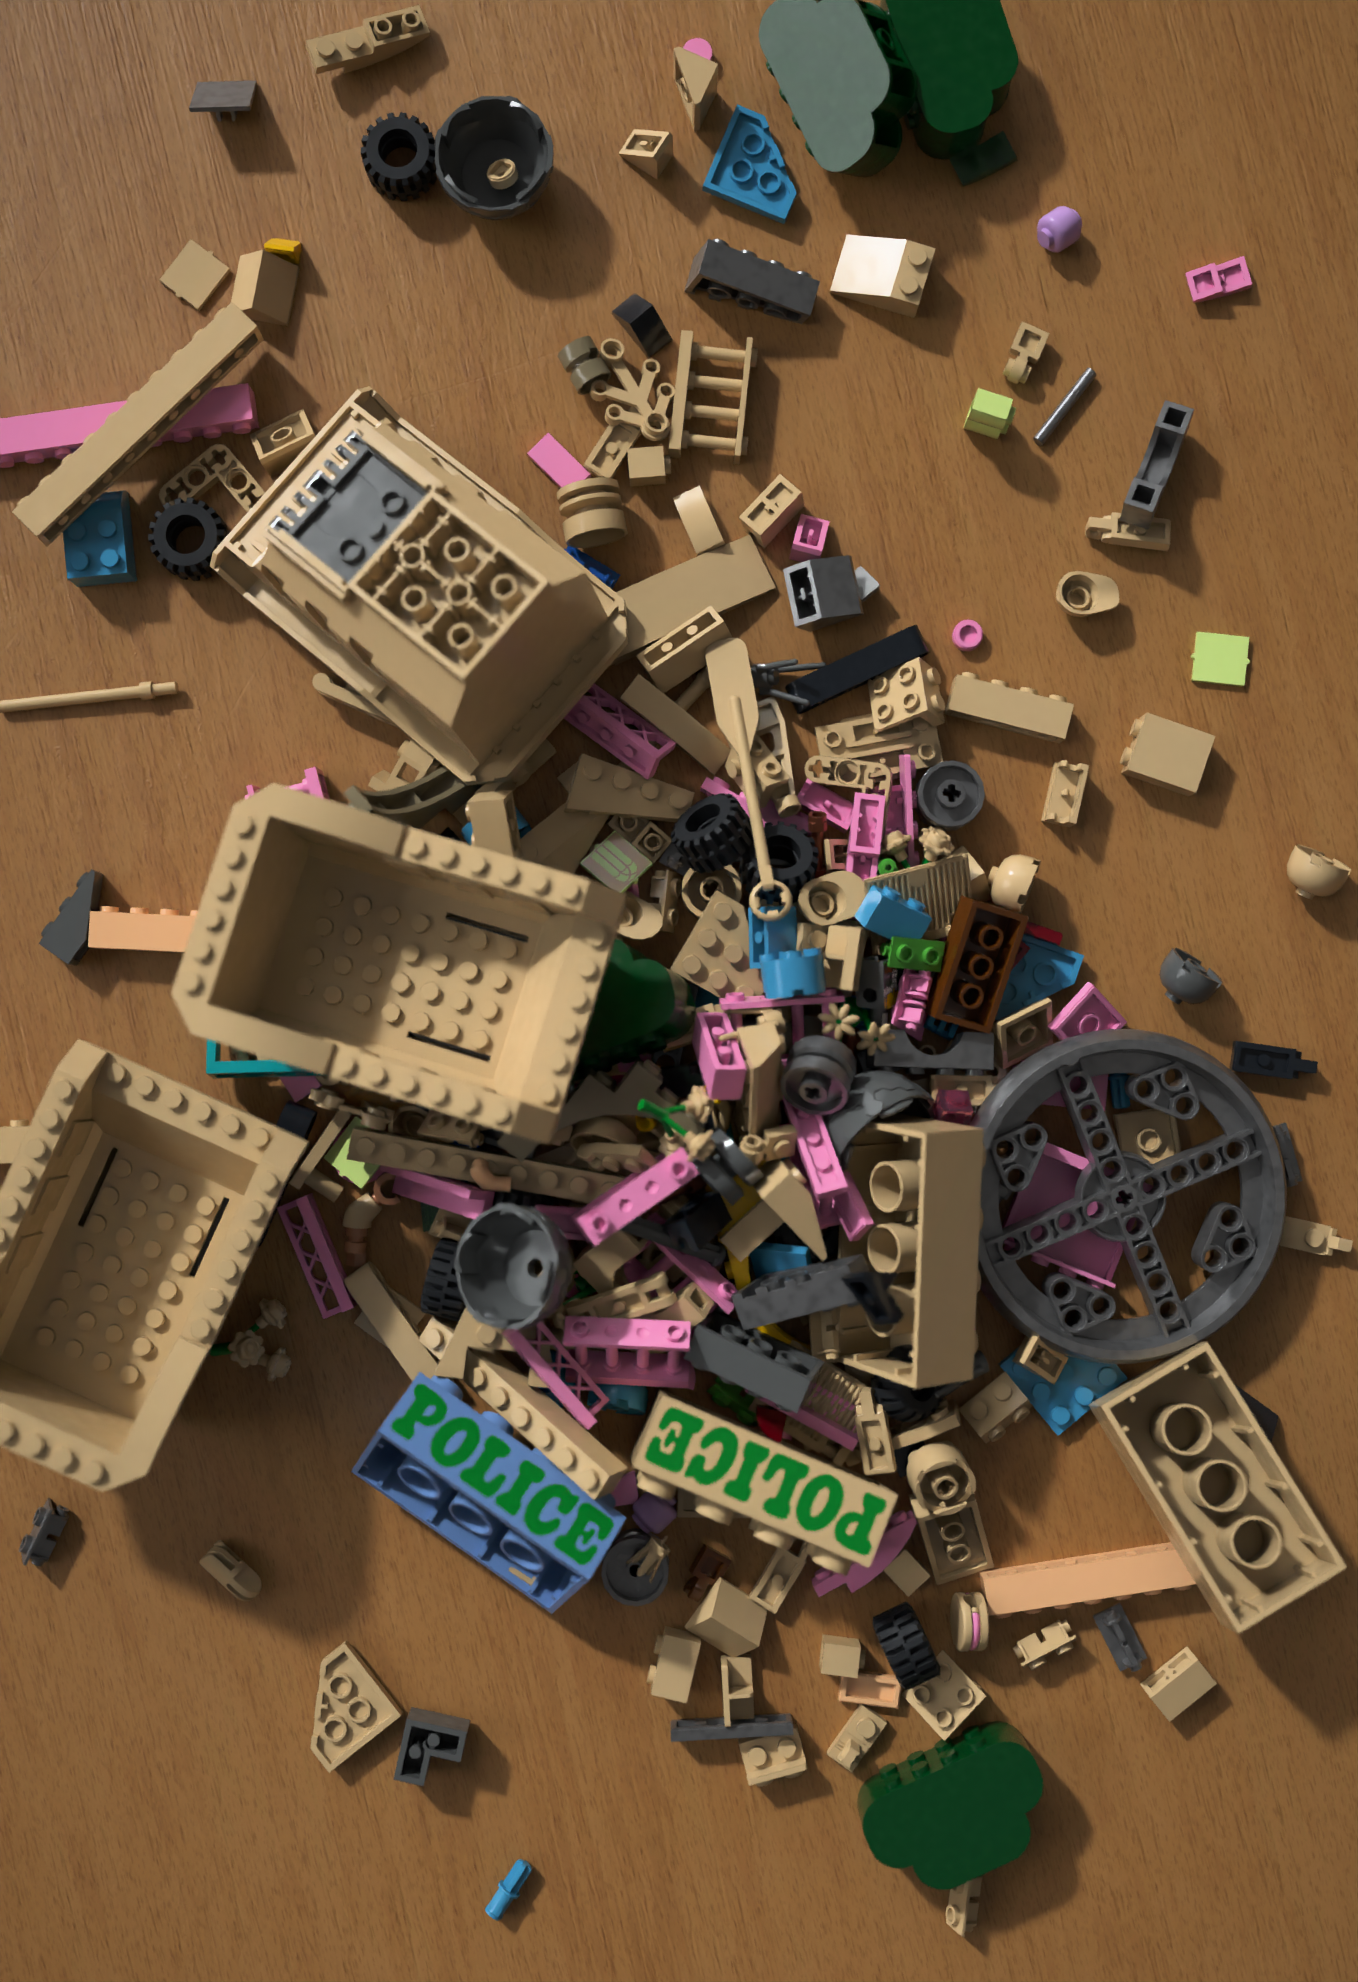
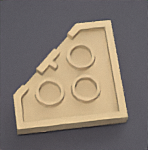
(719, 951)
(348, 1707)

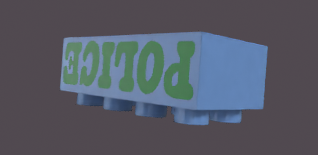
(488, 1492)

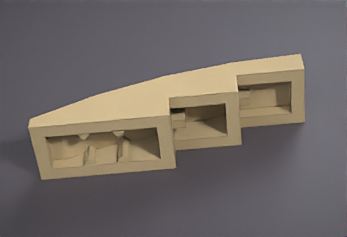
(676, 724)

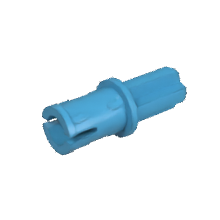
(1118, 1095)
(508, 1889)

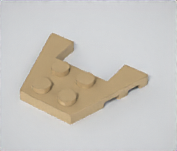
(477, 1334)

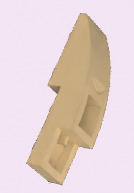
(371, 43)

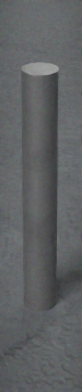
(1064, 407)

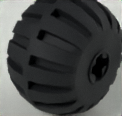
(902, 1401)

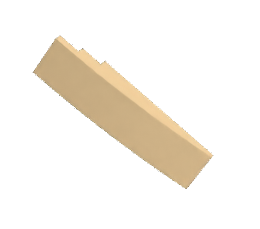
(670, 598)

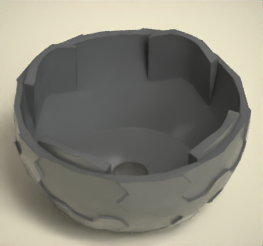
(482, 134)
(874, 1095)
(498, 1267)

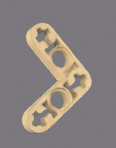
(223, 473)
(862, 780)

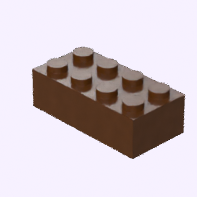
(975, 964)

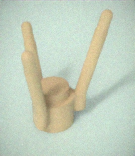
(768, 1016)

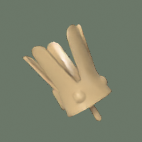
(656, 1551)

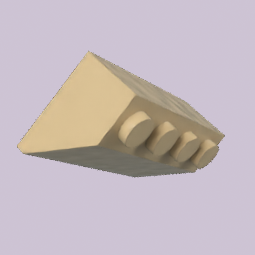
(761, 1091)

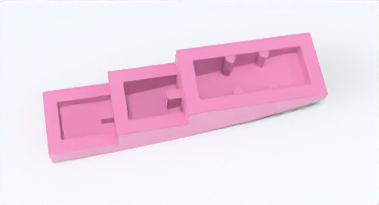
(865, 835)

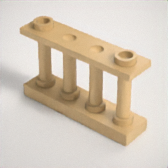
(687, 380)

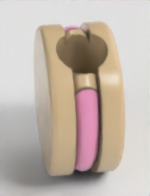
(969, 1621)

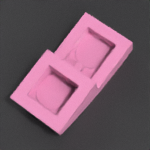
(1218, 280)

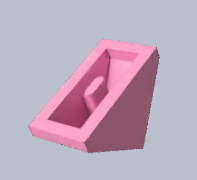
(809, 538)

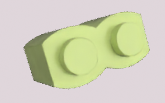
(989, 414)

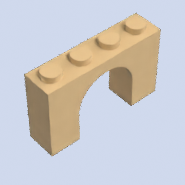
(604, 1271)

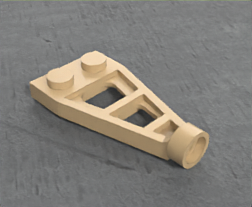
(772, 721)
(907, 1433)

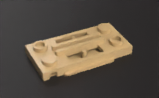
(859, 740)

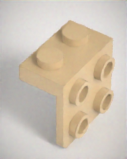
(906, 694)

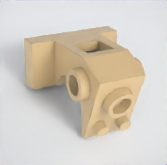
(411, 754)

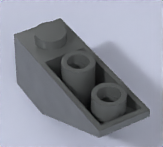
(70, 931)

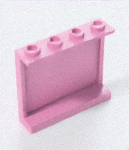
(1083, 1252)

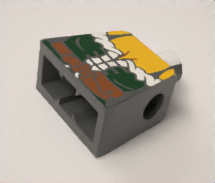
(878, 987)

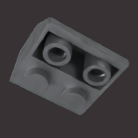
(823, 592)

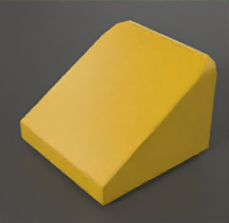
(285, 249)

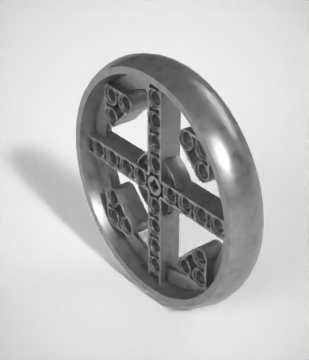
(1257, 1221)

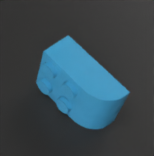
(101, 543)

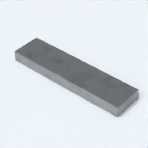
(740, 1728)

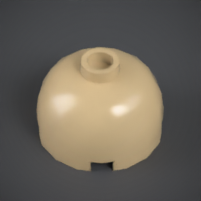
(1315, 873)
(1013, 881)

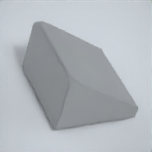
(866, 584)

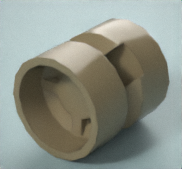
(582, 360)

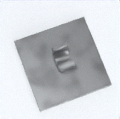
(223, 96)

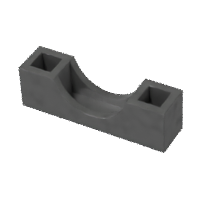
(1157, 464)
(967, 1052)

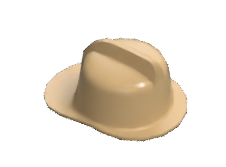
(831, 898)
(639, 919)

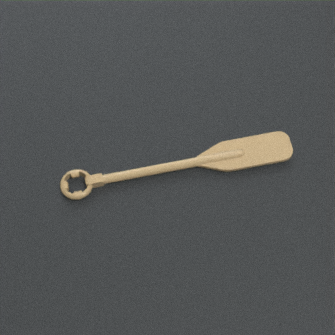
(738, 720)

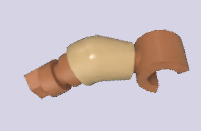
(359, 1218)

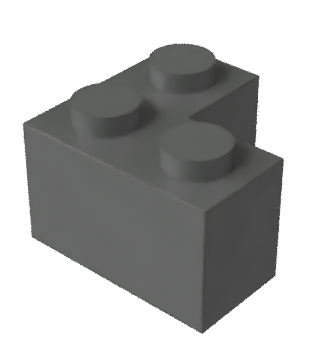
(428, 1736)

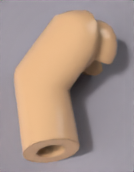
(486, 1179)

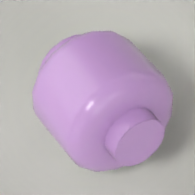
(1059, 229)
(653, 1512)

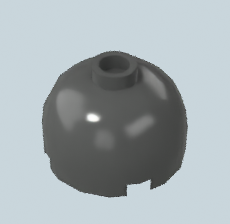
(1187, 978)

